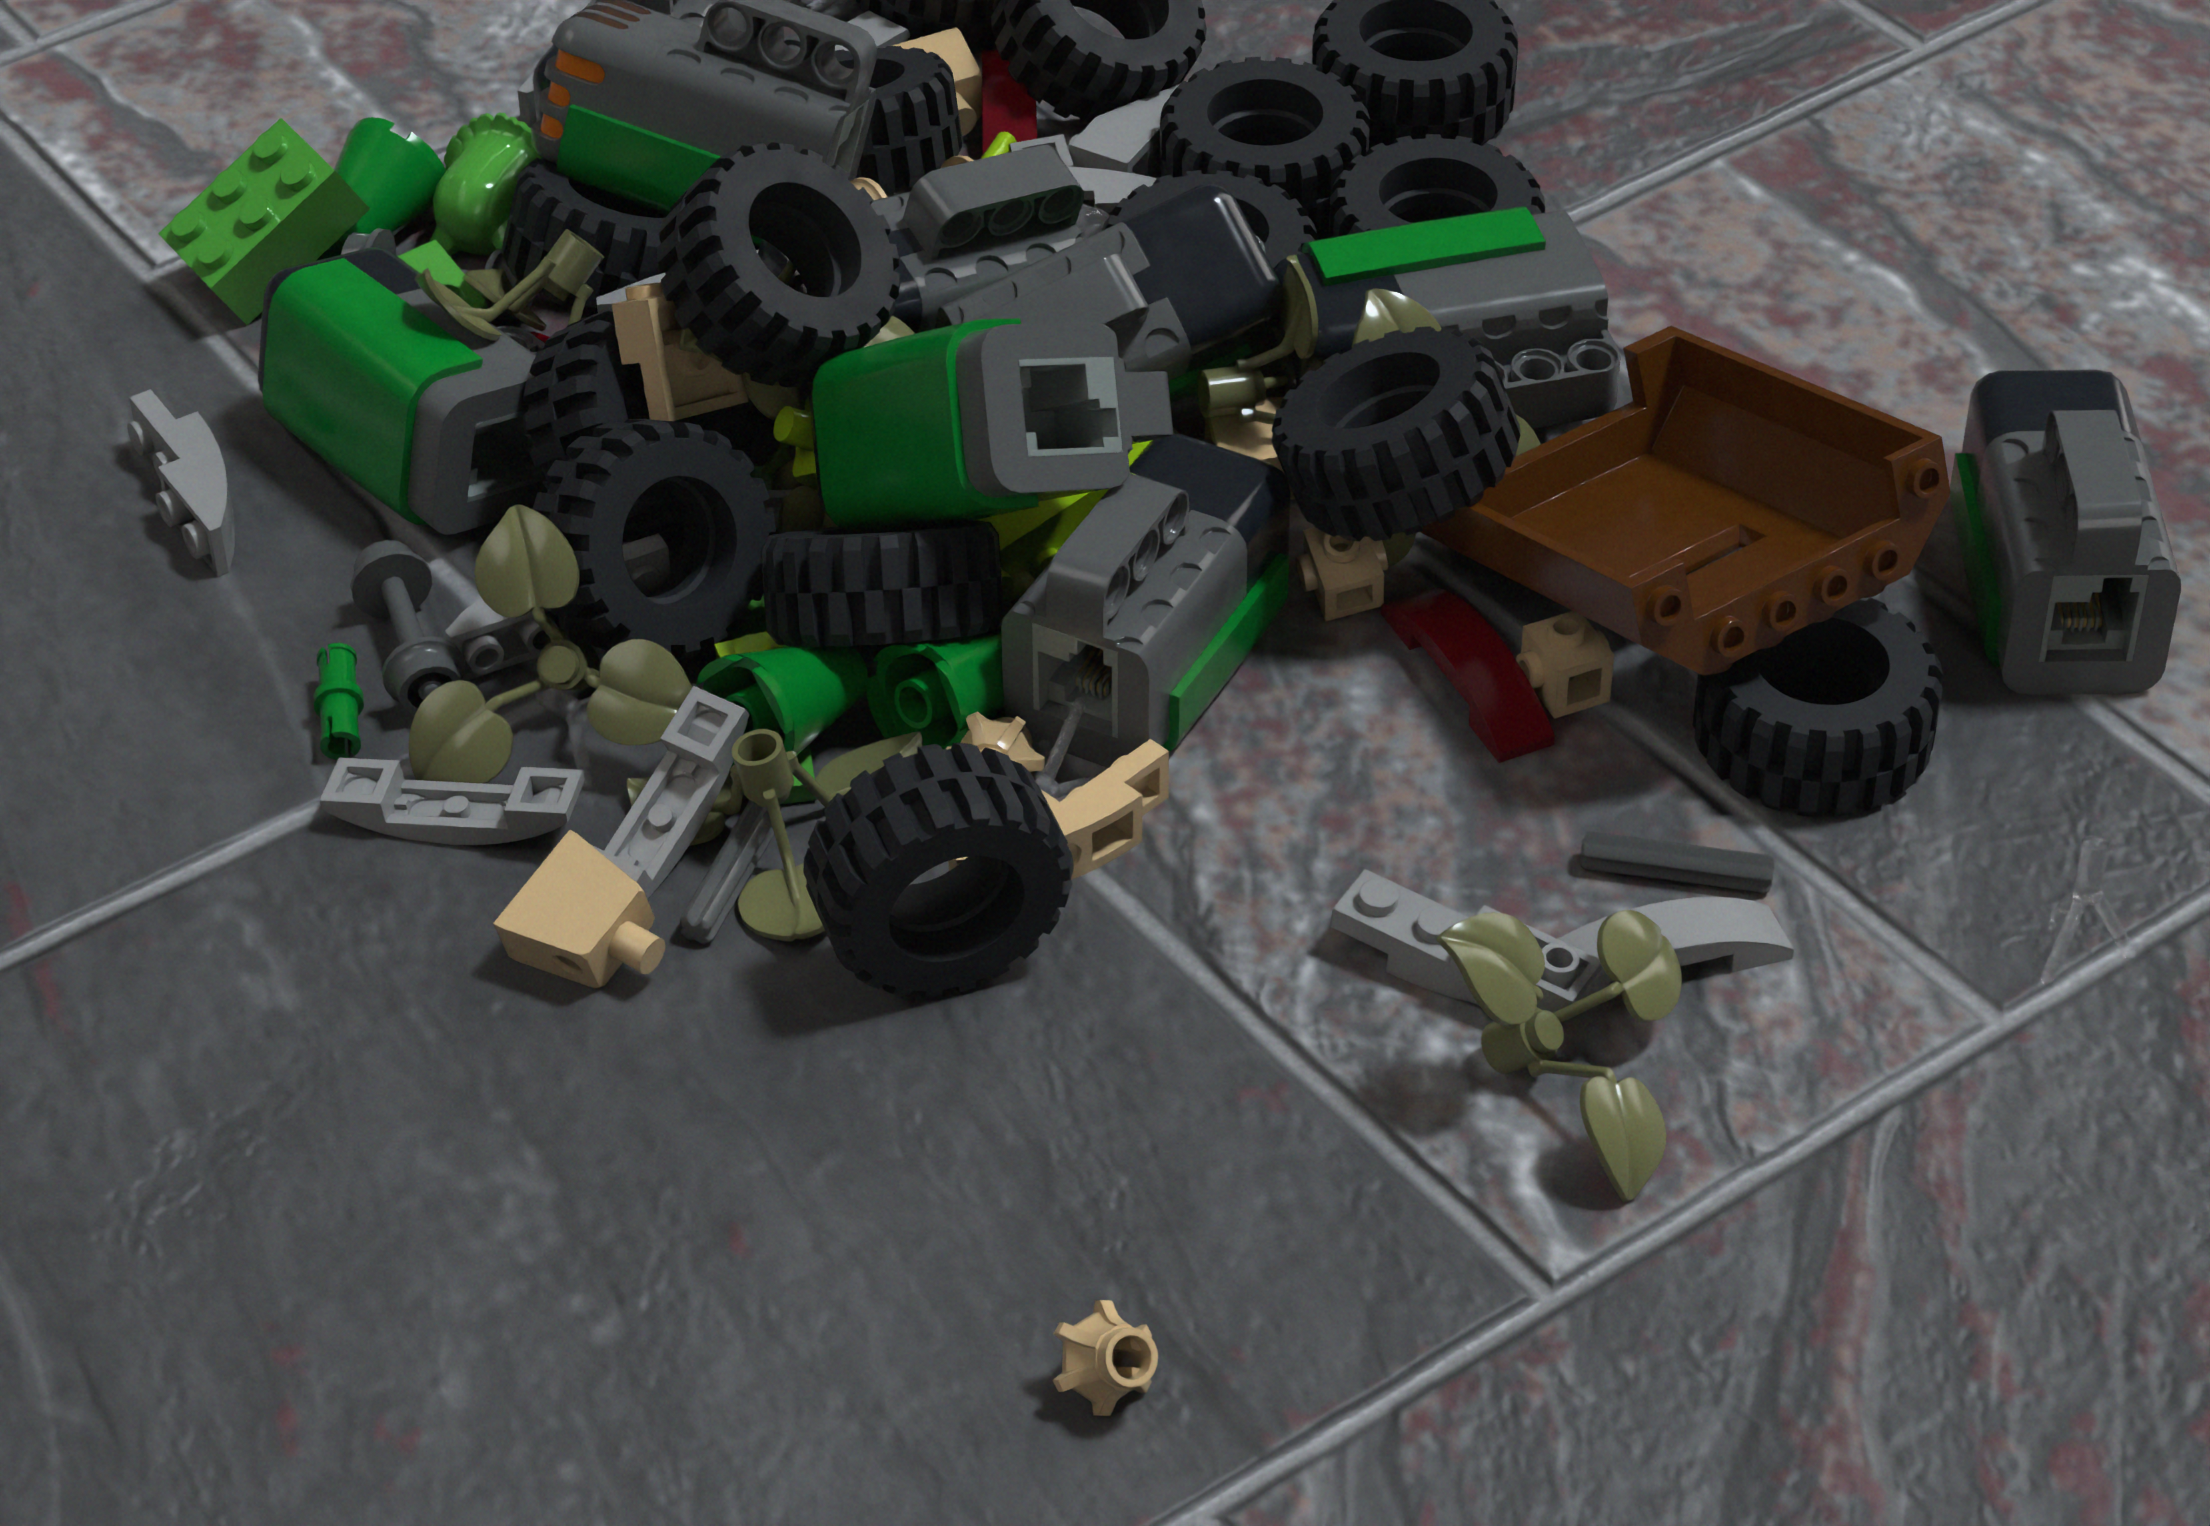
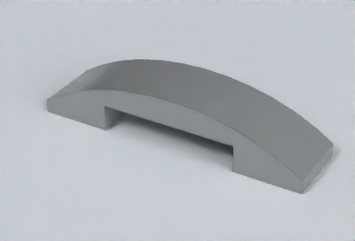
(679, 790)
(451, 813)
(1703, 930)

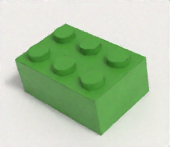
(261, 216)

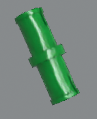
(338, 701)

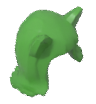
(480, 183)

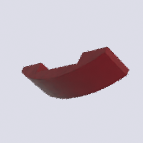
(1005, 102)
(1479, 666)

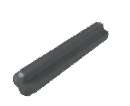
(1677, 862)
(727, 874)

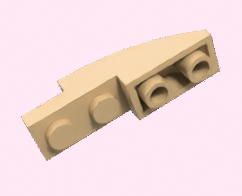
(1107, 812)

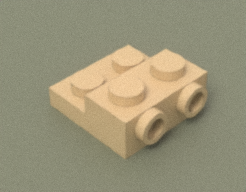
(674, 380)

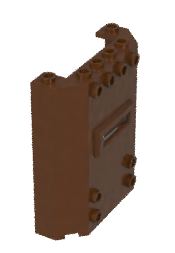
(1686, 475)

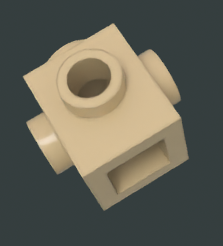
(1342, 573)
(1567, 663)

